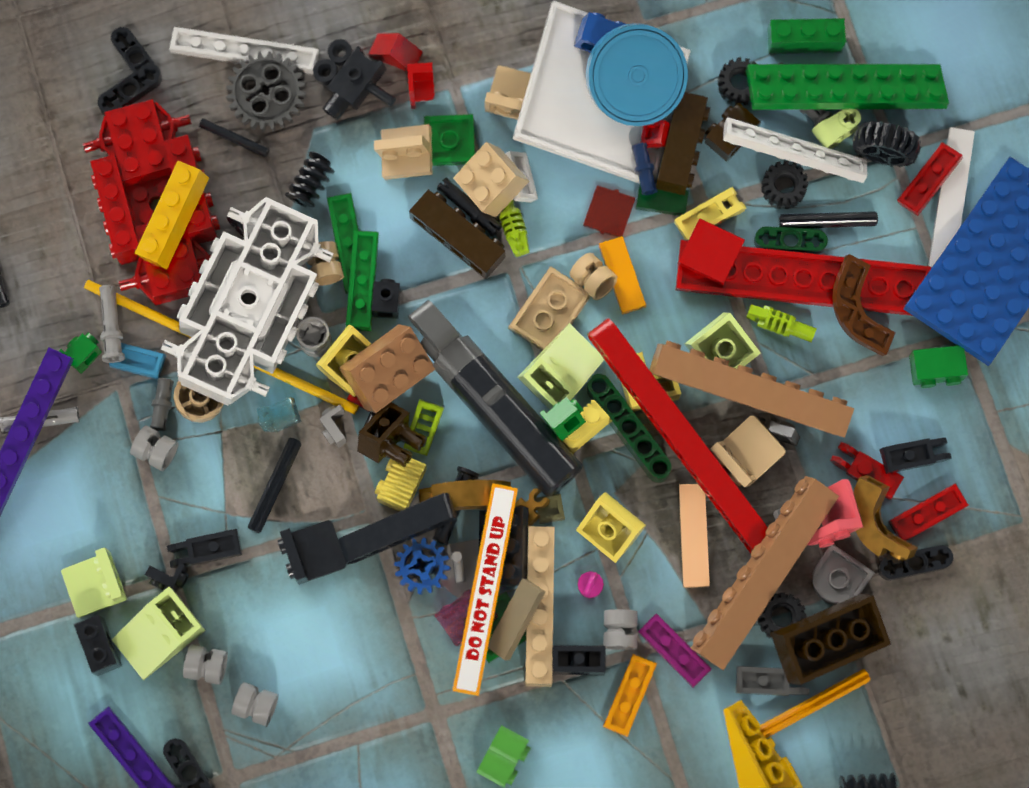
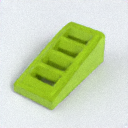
(435, 420)

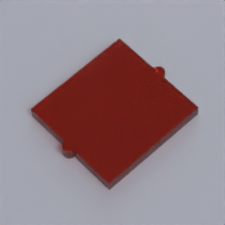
(609, 211)

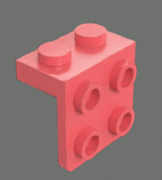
(841, 519)

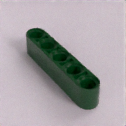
(631, 440)

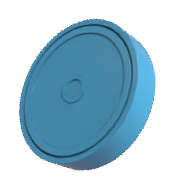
(636, 74)

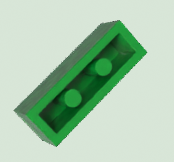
(806, 36)

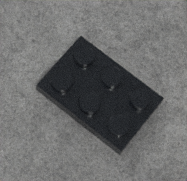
(516, 556)

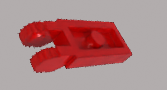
(865, 465)

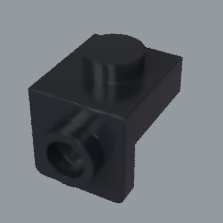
(160, 579)

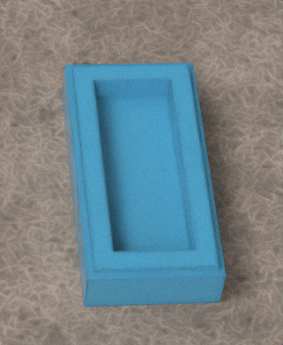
(141, 361)

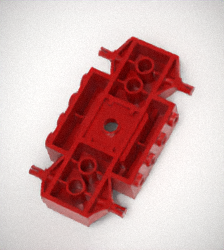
(134, 174)

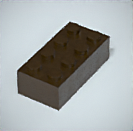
(830, 639)

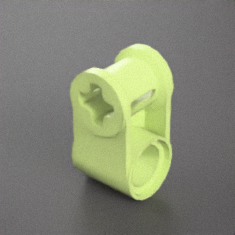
(834, 129)

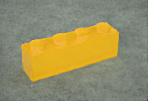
(172, 215)

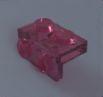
(453, 617)

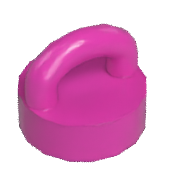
(590, 584)

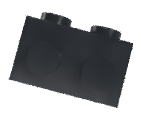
(312, 552)

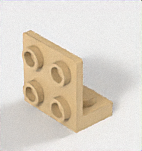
(507, 92)

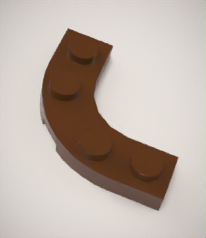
(850, 311)

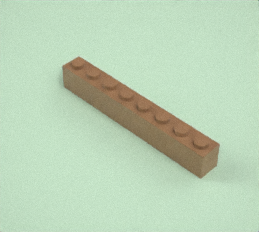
(751, 390)
(764, 572)

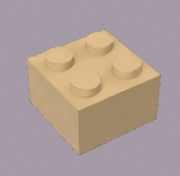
(491, 179)

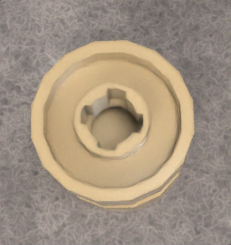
(327, 272)
(596, 279)

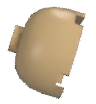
(194, 405)

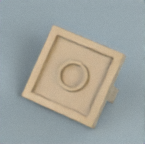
(405, 151)

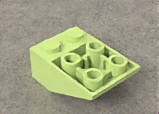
(561, 367)
(158, 633)

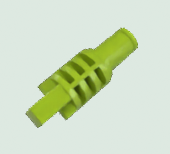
(515, 229)
(780, 322)

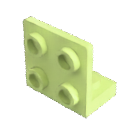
(94, 584)

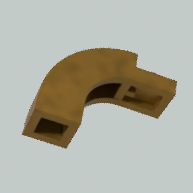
(464, 494)
(874, 535)

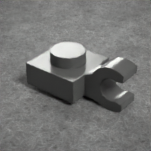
(783, 432)

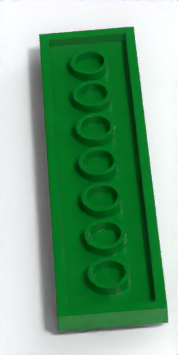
(846, 86)

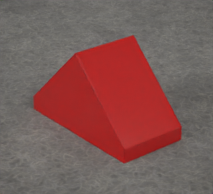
(395, 50)

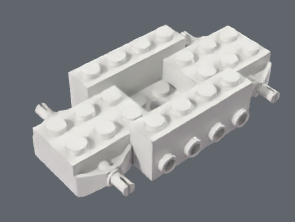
(236, 336)

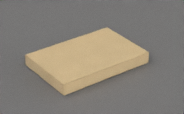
(549, 309)

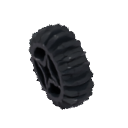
(886, 143)

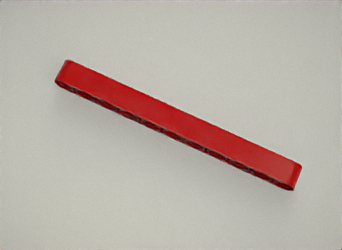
(678, 433)

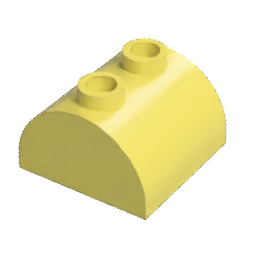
(342, 350)
(610, 527)

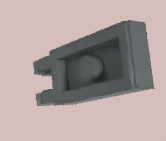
(765, 682)

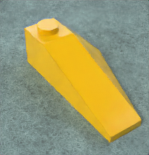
(754, 755)

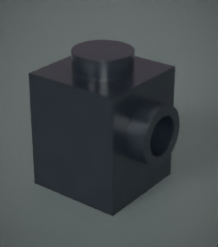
(386, 299)

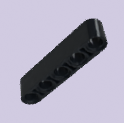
(398, 528)

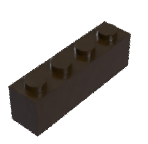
(681, 144)
(457, 233)

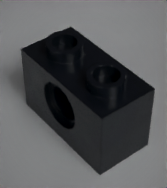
(97, 645)
(578, 660)

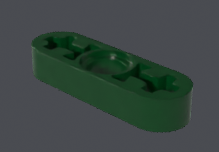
(797, 232)

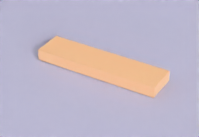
(693, 536)

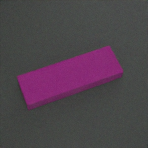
(674, 650)

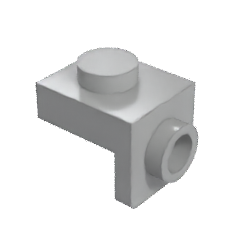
(331, 431)

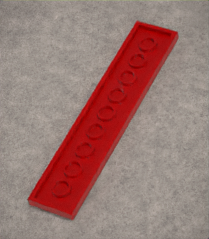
(806, 279)

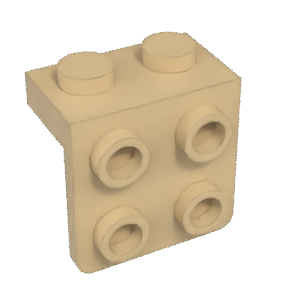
(748, 451)

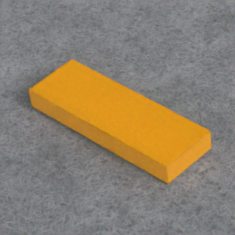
(627, 286)
(629, 695)

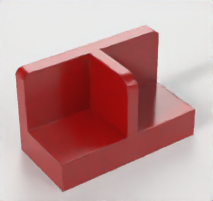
(420, 82)

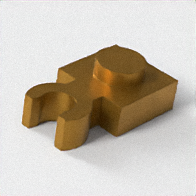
(533, 505)

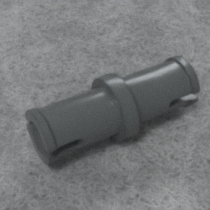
(161, 404)

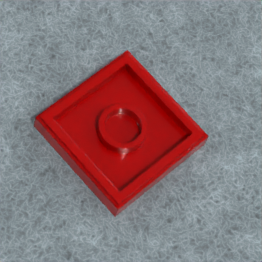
(711, 251)

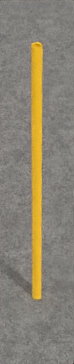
(278, 373)

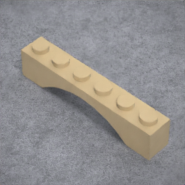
(540, 629)

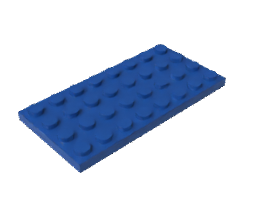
(982, 276)

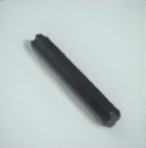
(828, 220)
(274, 485)

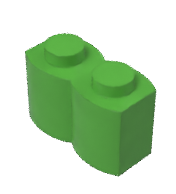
(503, 756)

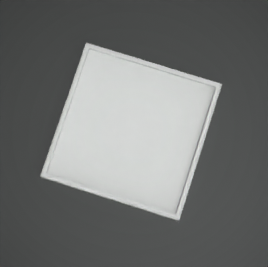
(560, 111)

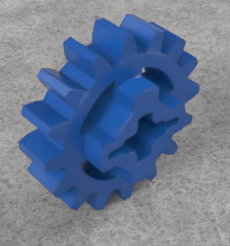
(418, 555)

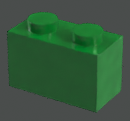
(938, 366)

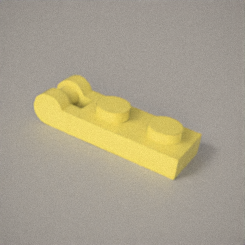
(710, 211)

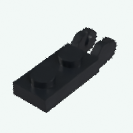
(912, 455)
(207, 548)

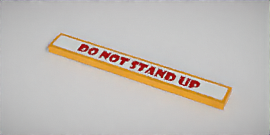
(485, 590)

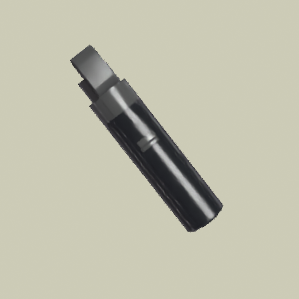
(495, 402)

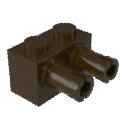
(384, 431)

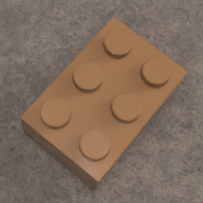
(387, 368)

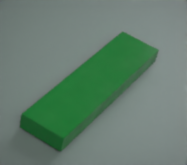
(343, 224)
(362, 280)

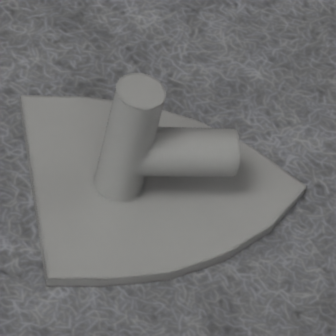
(463, 566)

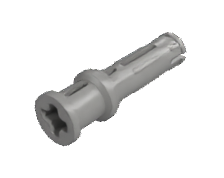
(111, 334)

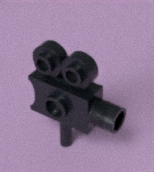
(352, 81)

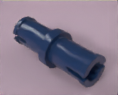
(644, 168)

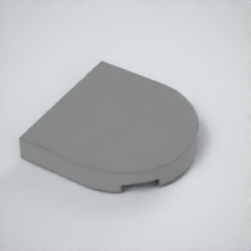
(839, 576)

